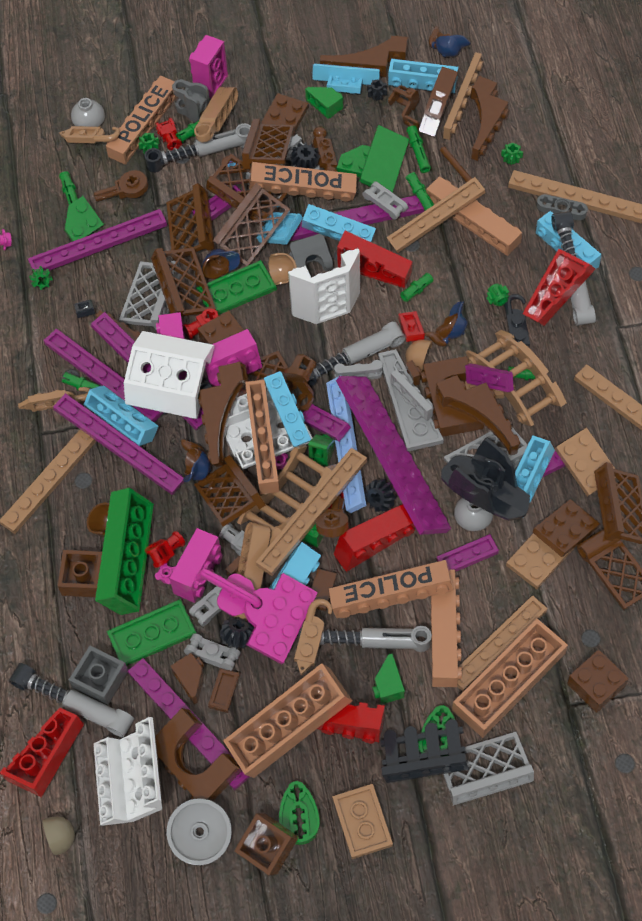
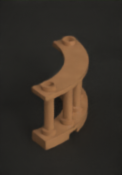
(529, 361)
(296, 455)

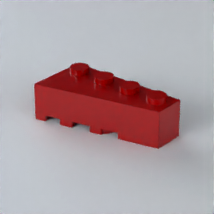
(376, 261)
(558, 284)
(372, 537)
(357, 722)
(44, 753)

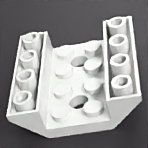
(328, 293)
(161, 387)
(239, 425)
(128, 776)

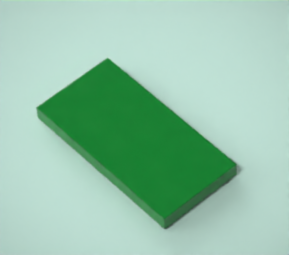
(384, 158)
(239, 287)
(151, 633)

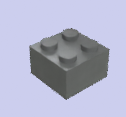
(98, 675)

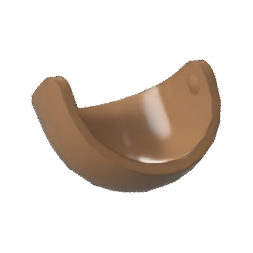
(279, 266)
(417, 352)

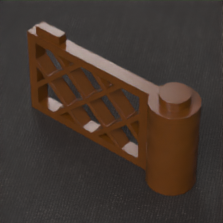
(597, 548)

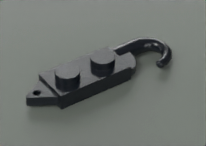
(516, 320)

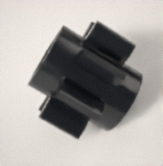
(377, 90)

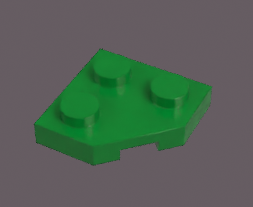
(353, 160)
(81, 220)

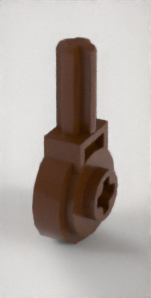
(130, 185)
(333, 521)

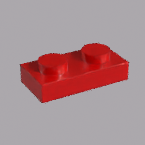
(411, 326)

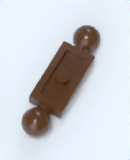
(325, 149)

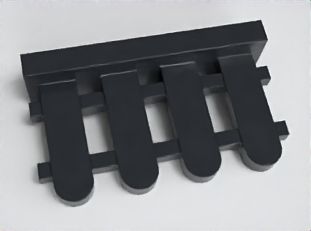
(424, 764)

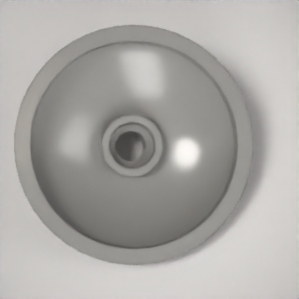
(183, 837)

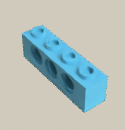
(334, 225)
(120, 416)
(533, 464)

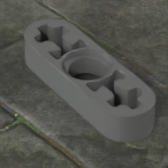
(575, 205)

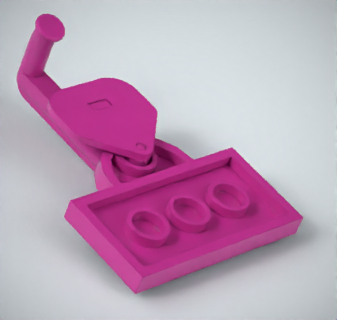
(279, 613)

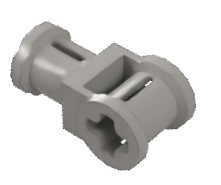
(233, 537)

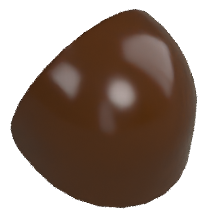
(98, 518)

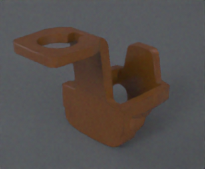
(413, 96)
(301, 378)

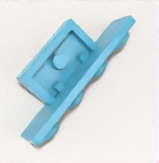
(345, 78)
(287, 409)

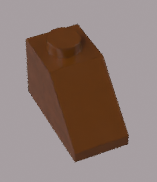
(190, 675)

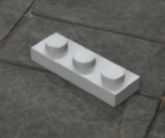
(412, 394)

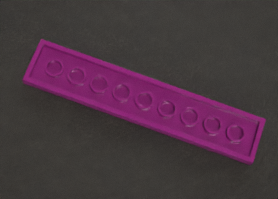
(393, 455)

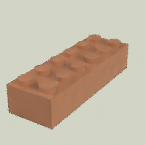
(509, 678)
(287, 720)

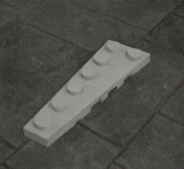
(415, 430)

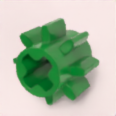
(148, 141)
(512, 153)
(43, 274)
(497, 294)

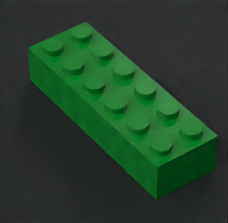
(124, 552)

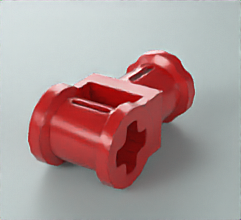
(167, 131)
(192, 328)
(163, 549)

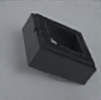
(84, 308)

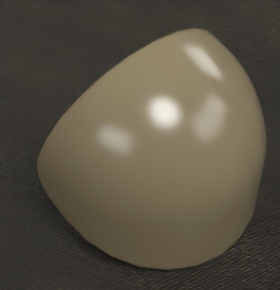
(59, 834)

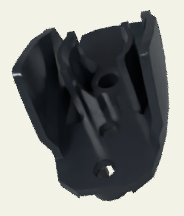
(487, 482)

